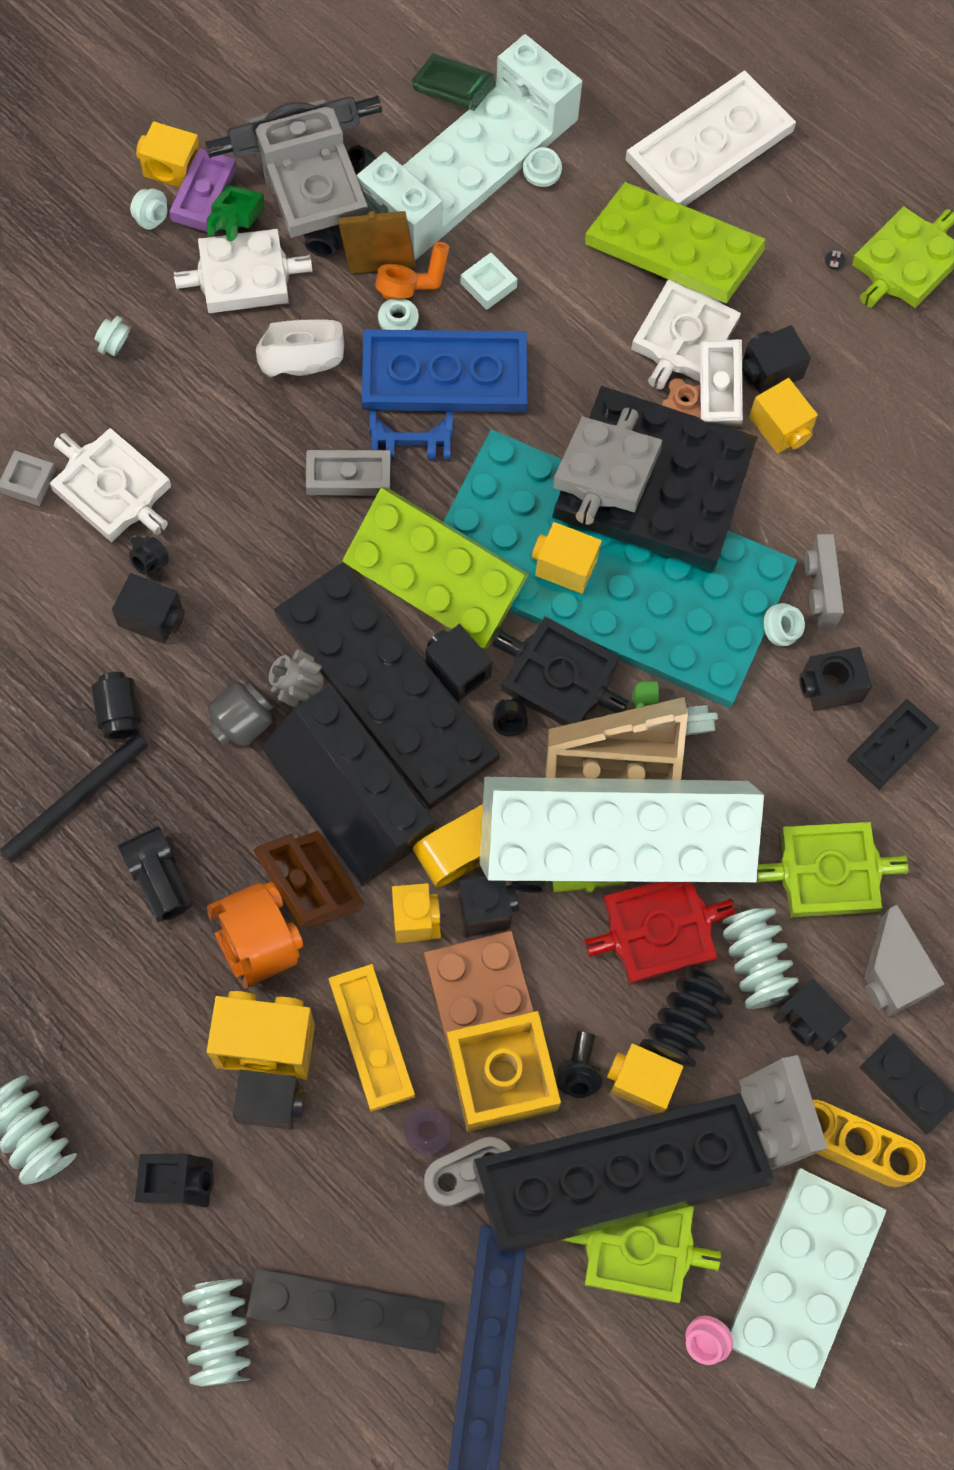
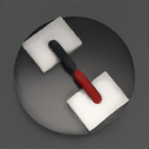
(835, 259)

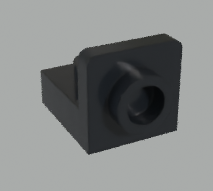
(174, 1179)

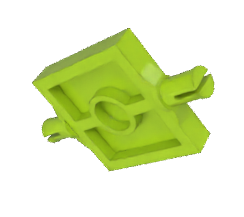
(907, 257)
(831, 869)
(645, 1256)

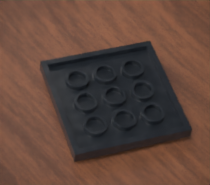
(689, 489)

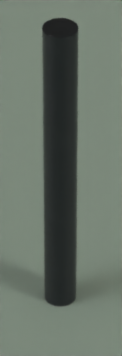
(73, 798)

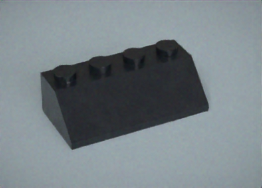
(347, 785)

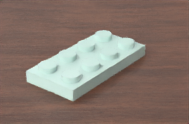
(805, 1278)

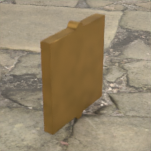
(376, 241)

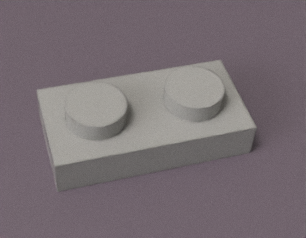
(347, 472)
(826, 596)

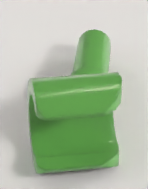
(645, 694)

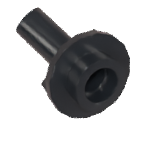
(576, 1075)

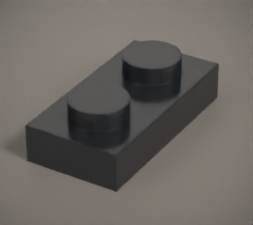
(909, 1084)

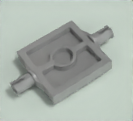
(607, 465)

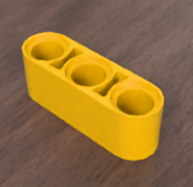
(452, 848)
(878, 1146)

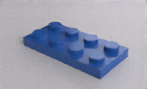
(444, 370)

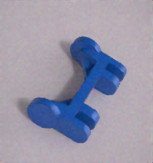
(435, 437)

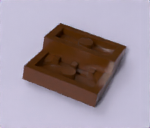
(309, 879)

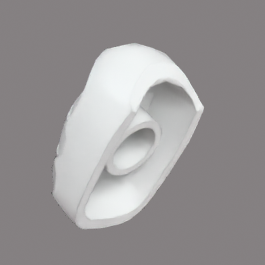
(300, 347)

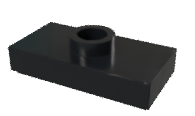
(893, 744)

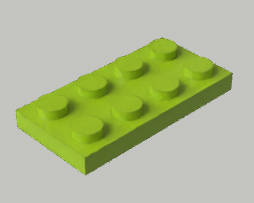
(675, 242)
(434, 567)

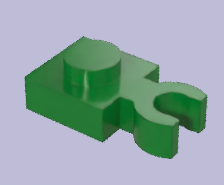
(234, 209)

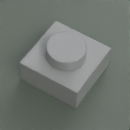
(27, 478)

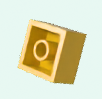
(261, 1035)
(503, 1071)

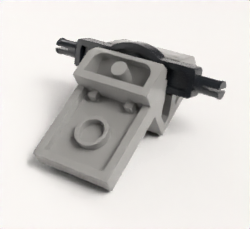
(304, 159)

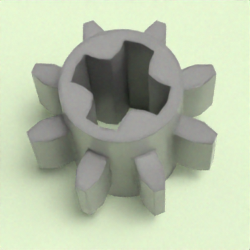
(295, 678)

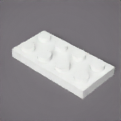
(710, 140)

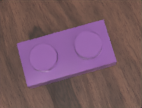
(201, 188)

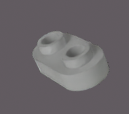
(460, 1166)

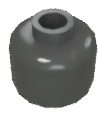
(240, 714)

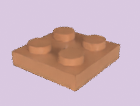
(478, 982)

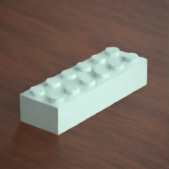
(620, 830)

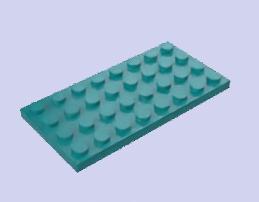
(638, 604)

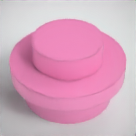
(708, 1340)

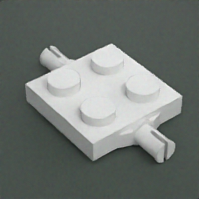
(243, 272)
(677, 326)
(110, 484)

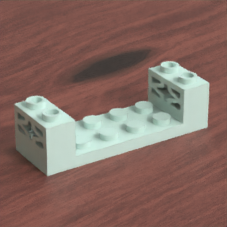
(480, 150)

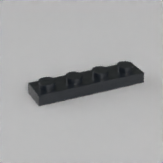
(345, 1310)

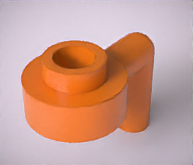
(401, 281)

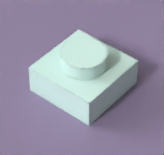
(488, 281)

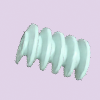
(759, 957)
(27, 1136)
(216, 1333)

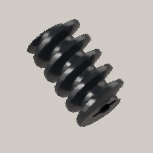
(686, 1017)

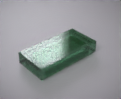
(453, 82)

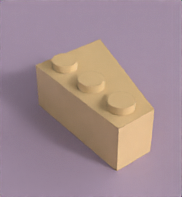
(621, 745)

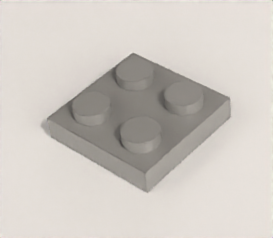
(783, 1112)

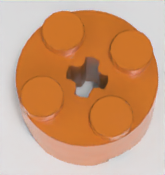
(255, 933)

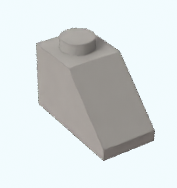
(898, 966)

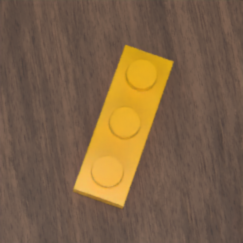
(371, 1038)

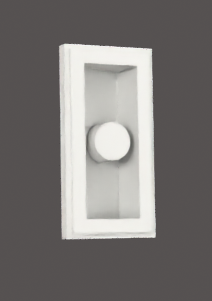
(721, 382)

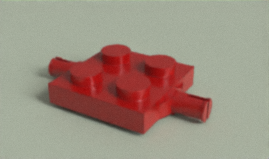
(659, 929)

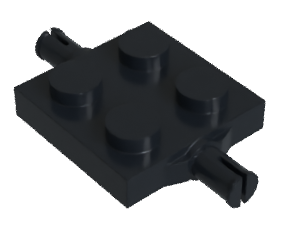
(560, 673)

